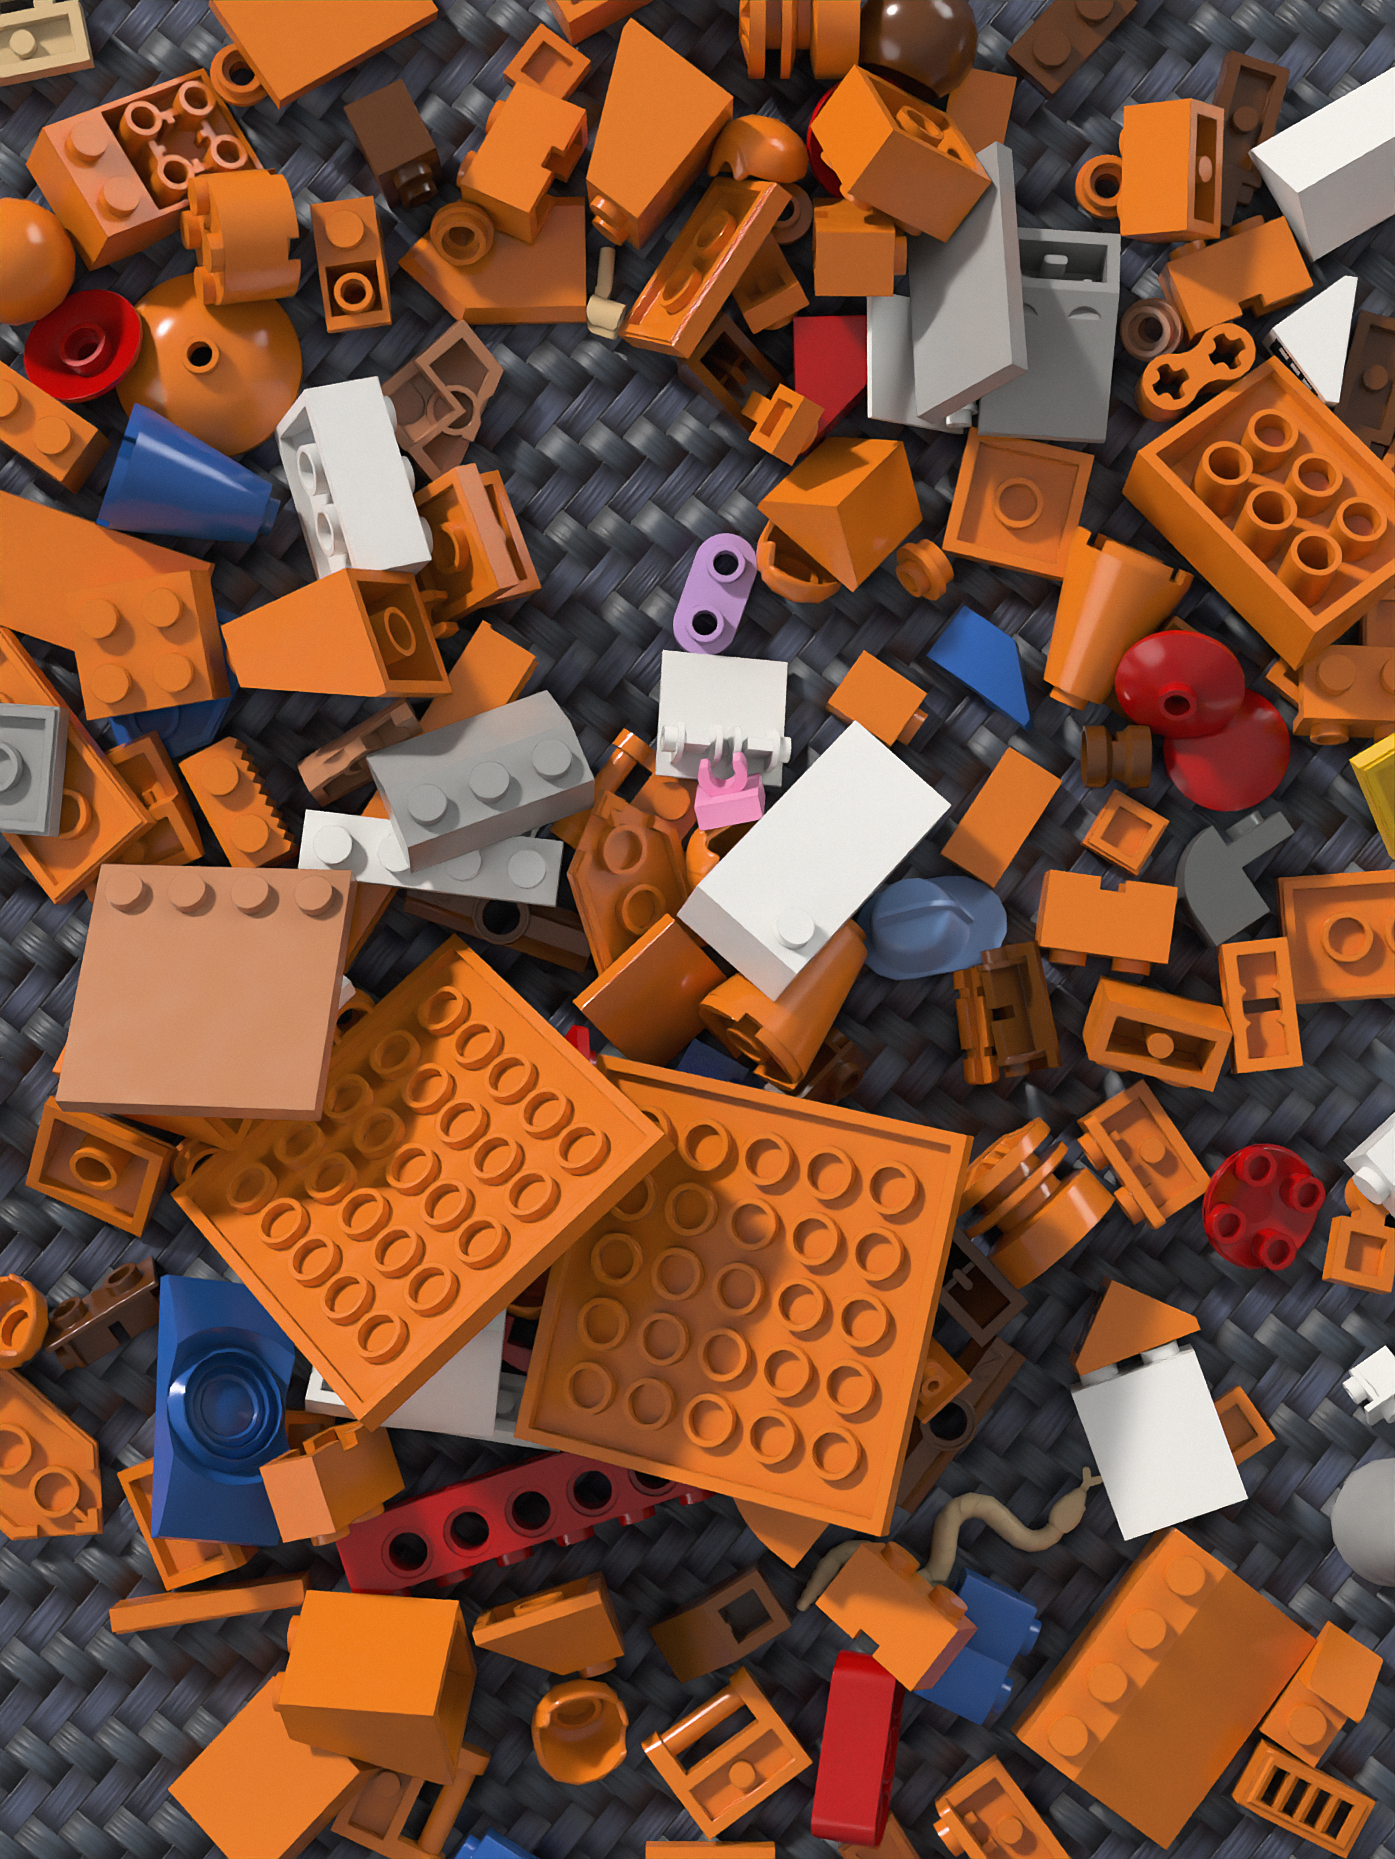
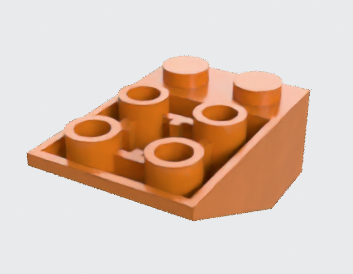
(126, 165)

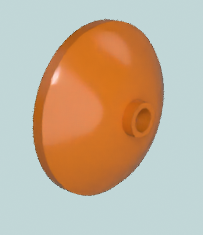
(243, 387)

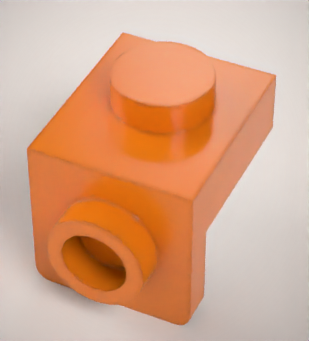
(769, 289)

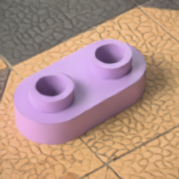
(715, 595)

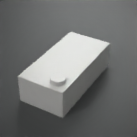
(813, 860)

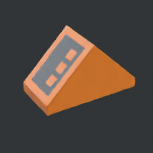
(1124, 1325)

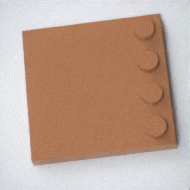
(208, 992)

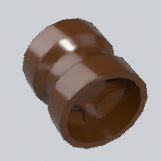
(1118, 756)

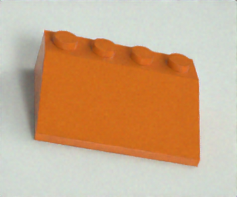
(1274, 509)
(1164, 1685)

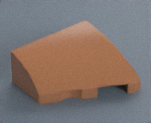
(442, 399)
(342, 762)

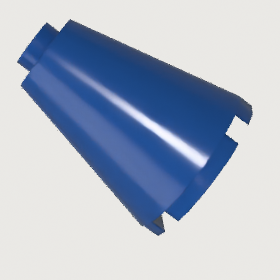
(183, 487)

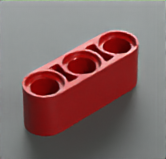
(858, 1752)

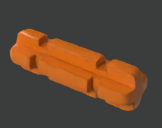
(975, 1028)

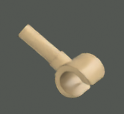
(602, 313)

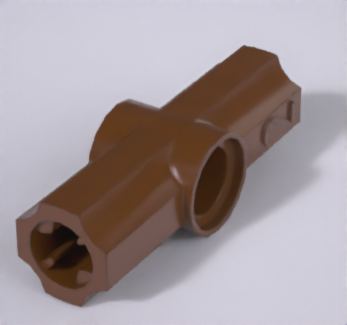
(542, 933)
(929, 1452)

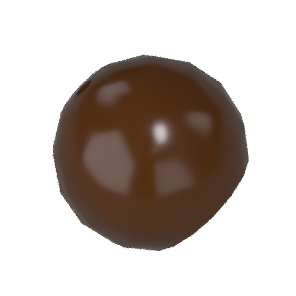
(919, 44)

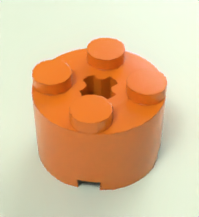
(241, 236)

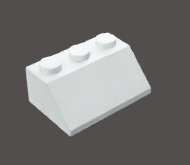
(352, 480)

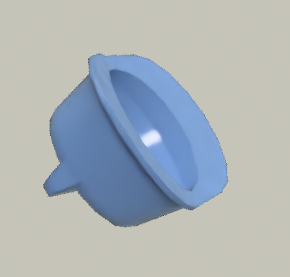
(931, 926)

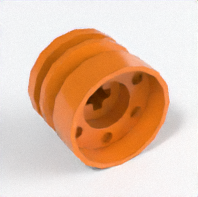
(822, 26)
(1029, 1204)

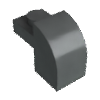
(1211, 878)

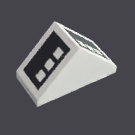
(1316, 340)

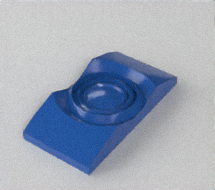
(217, 1413)

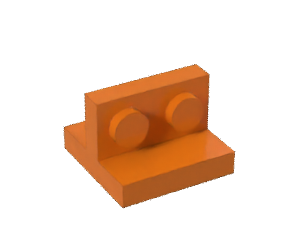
(475, 544)

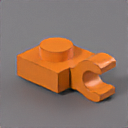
(784, 423)

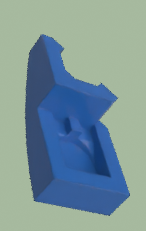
(985, 663)

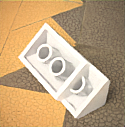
(1335, 167)

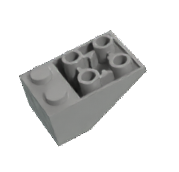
(1070, 340)

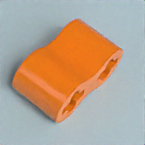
(1194, 372)

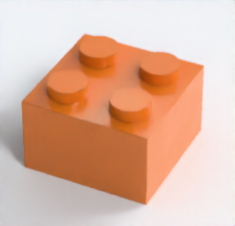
(899, 155)
(147, 644)

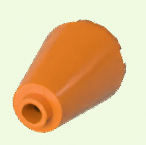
(1104, 607)
(790, 1031)

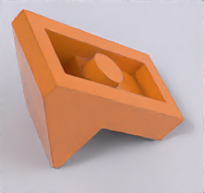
(1322, 1694)

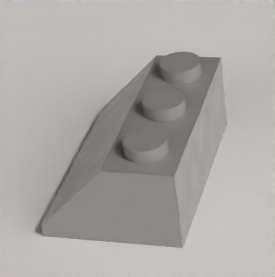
(482, 780)

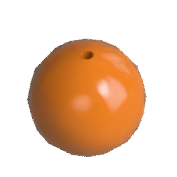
(34, 261)

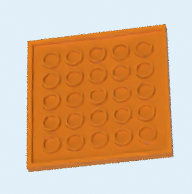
(433, 1190)
(753, 1300)

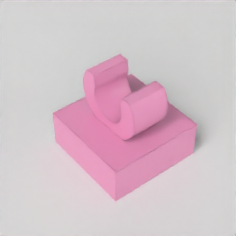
(728, 800)

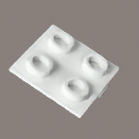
(892, 368)
(719, 709)

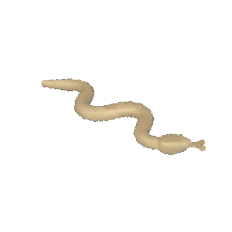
(1062, 1519)

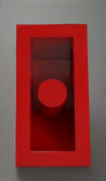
(830, 366)

